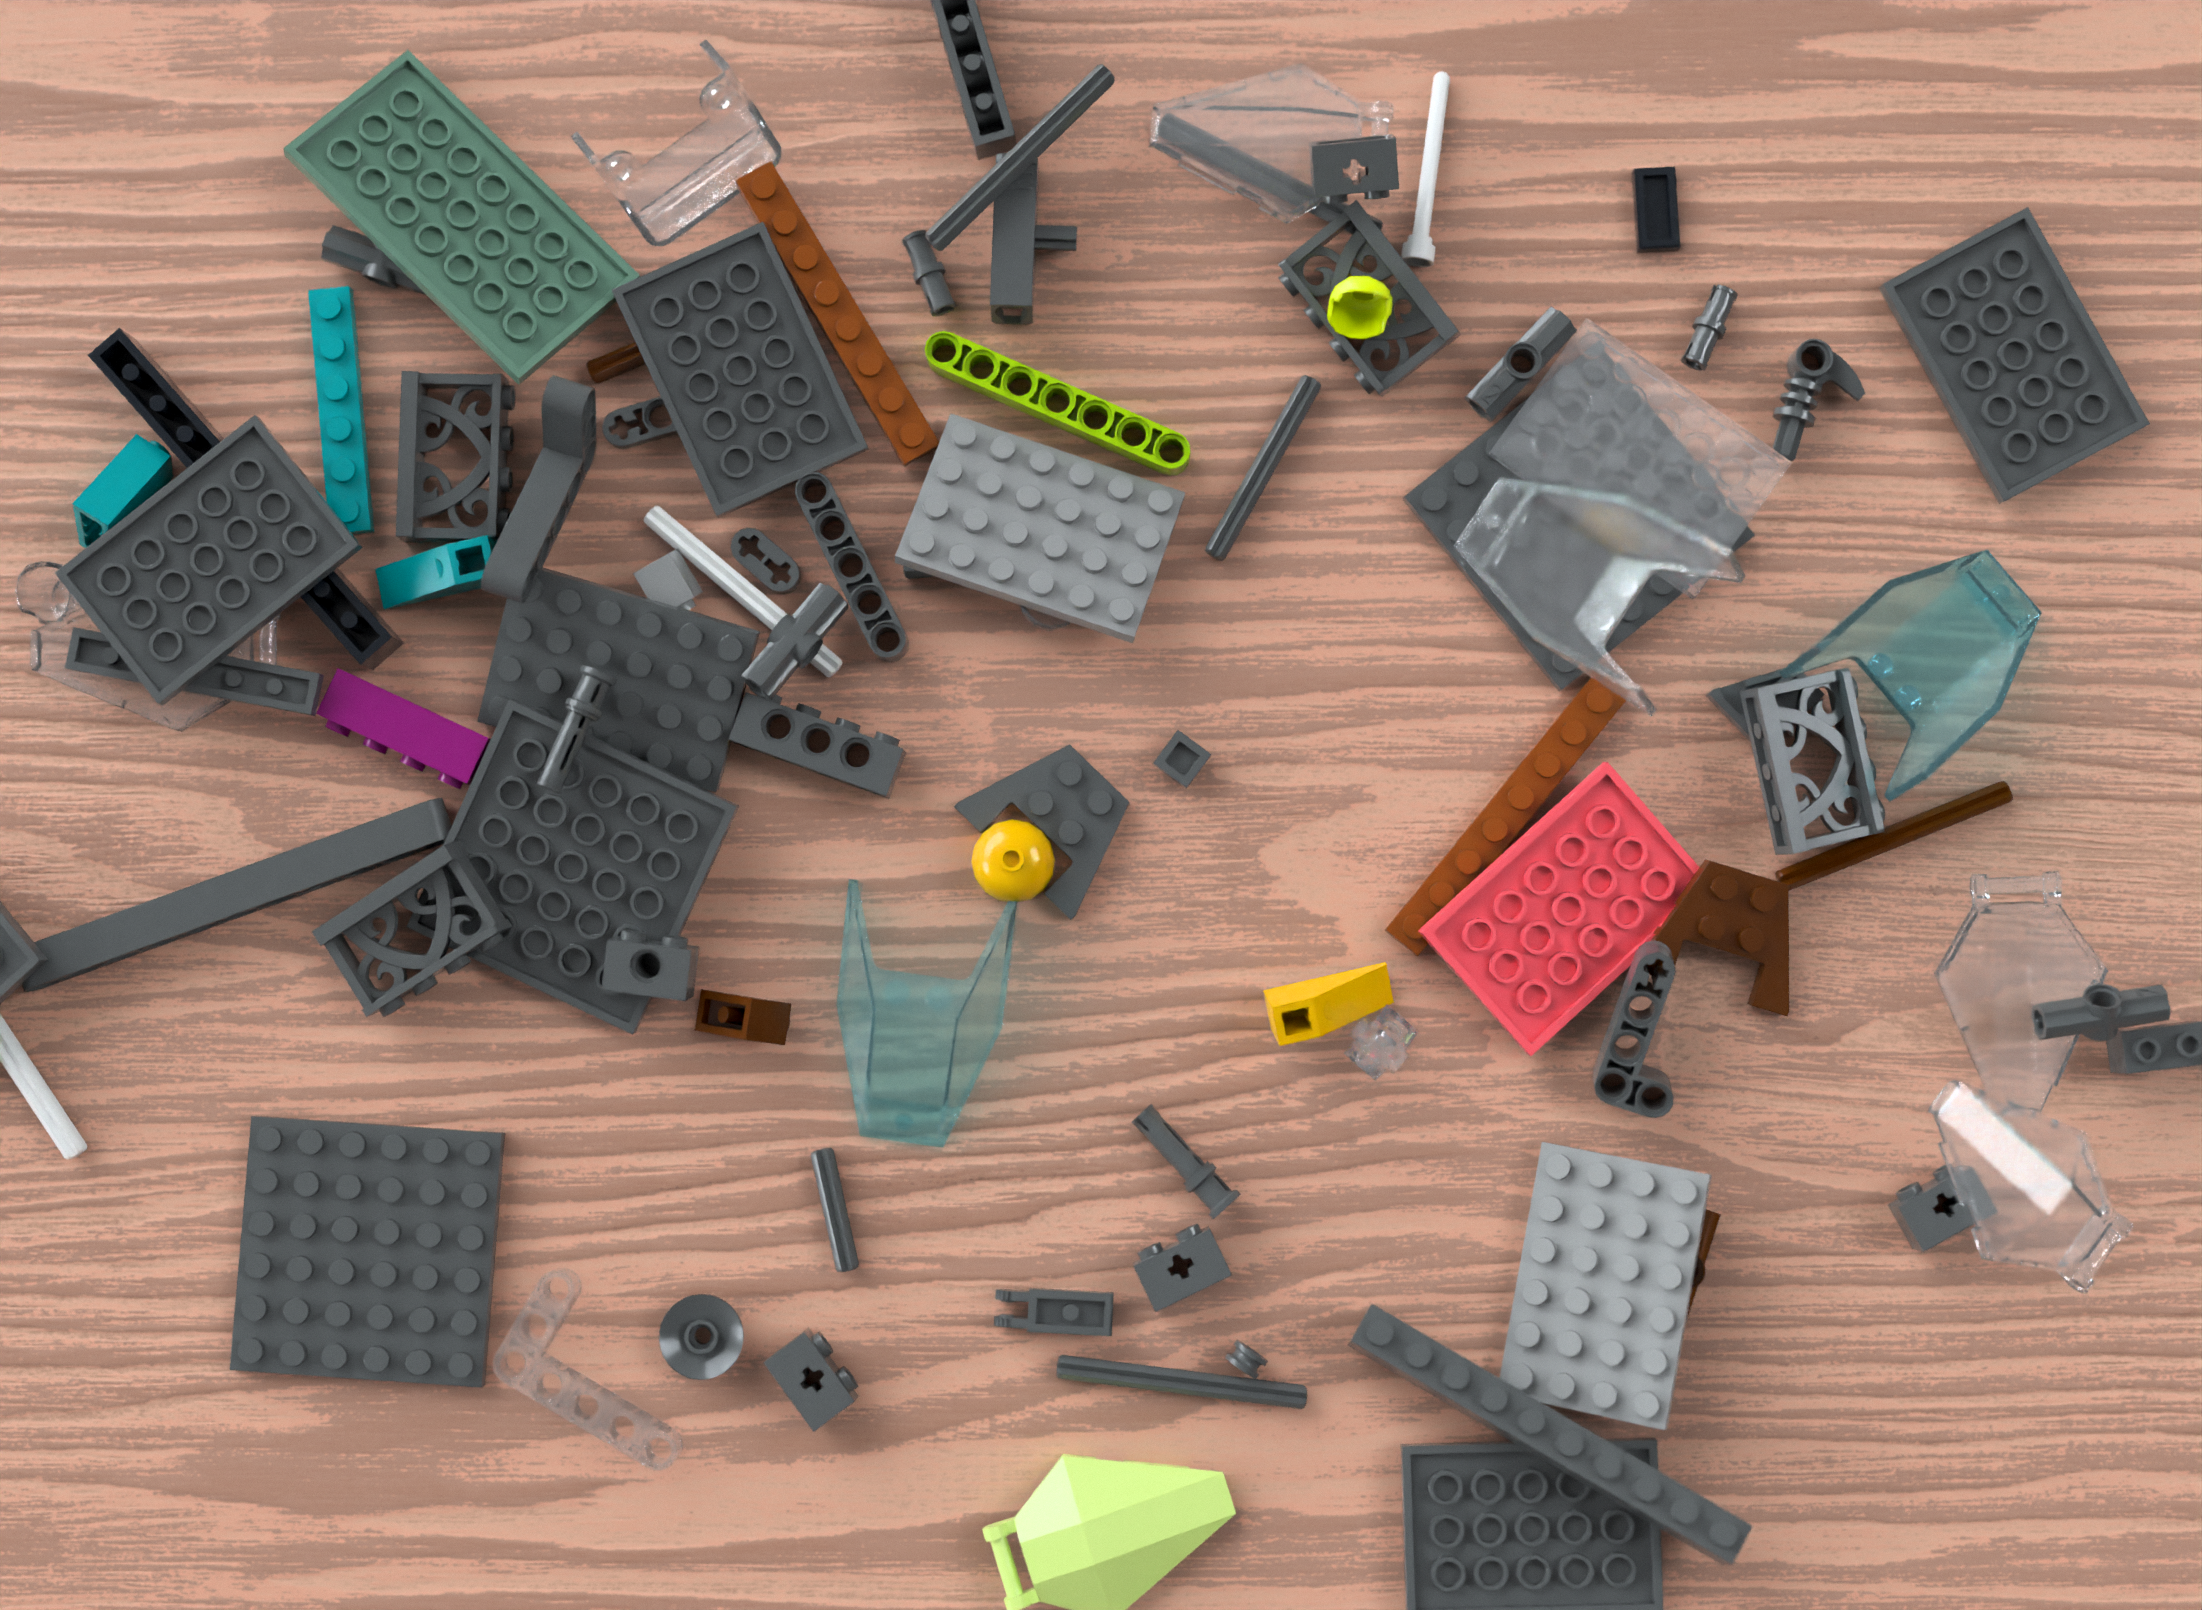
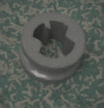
(1246, 1359)

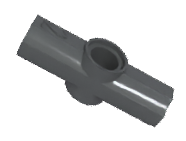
(361, 255)
(1538, 347)
(794, 641)
(2100, 1012)

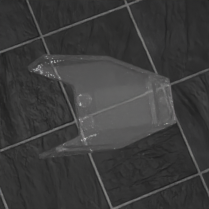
(1576, 563)

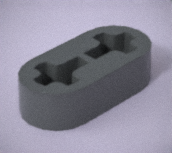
(759, 568)

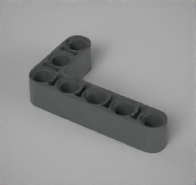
(548, 492)

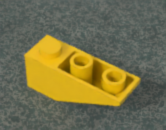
(1326, 1002)

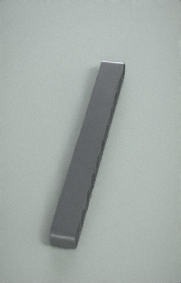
(240, 892)

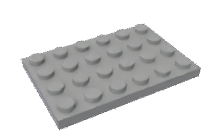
(1040, 528)
(1605, 1284)

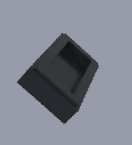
(1655, 209)

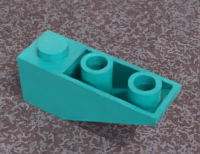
(435, 572)

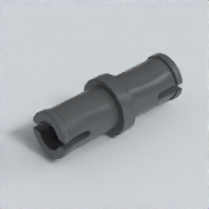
(929, 273)
(1709, 327)

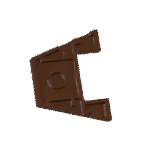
(1738, 916)

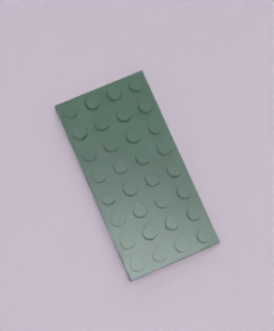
(461, 216)

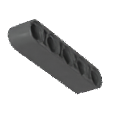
(838, 552)

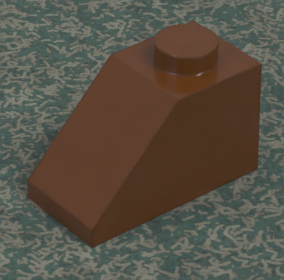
(743, 1017)

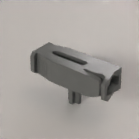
(1015, 246)

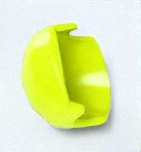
(1359, 307)

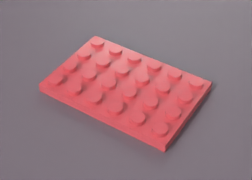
(1563, 908)

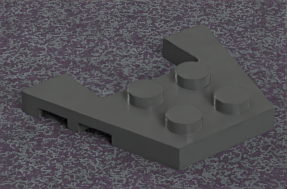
(1068, 805)

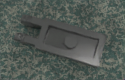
(1059, 1311)

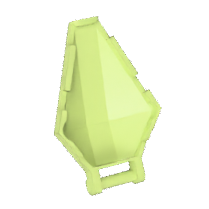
(1107, 1530)

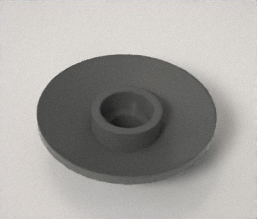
(683, 1349)

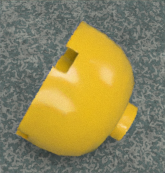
(1013, 861)

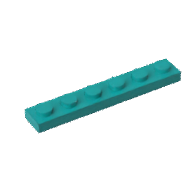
(341, 407)

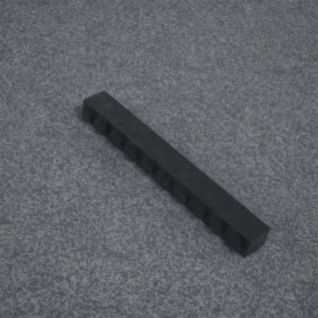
(191, 437)

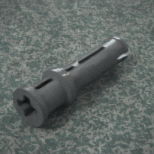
(582, 710)
(1199, 1176)

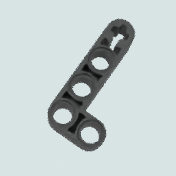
(1640, 1025)

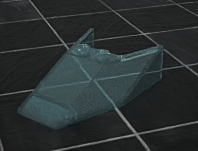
(1939, 652)
(917, 1037)

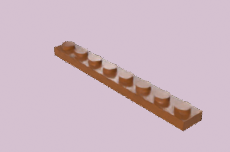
(838, 314)
(1508, 809)

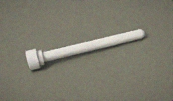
(1419, 249)

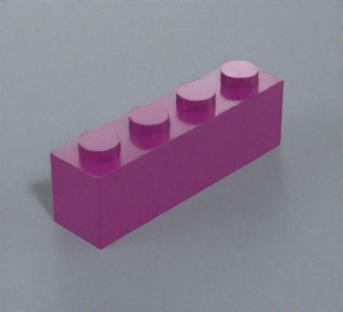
(404, 727)

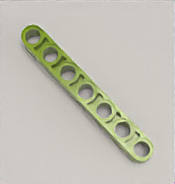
(1045, 387)

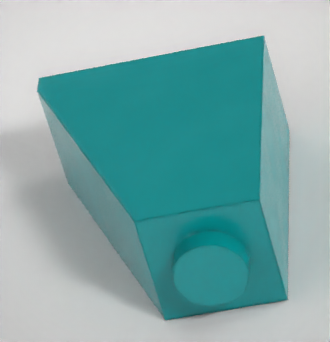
(121, 488)

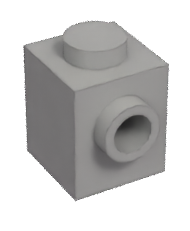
(669, 581)

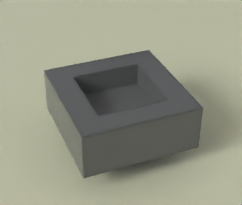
(1182, 759)

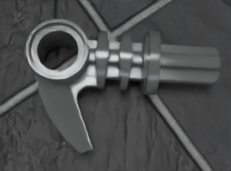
(1803, 386)

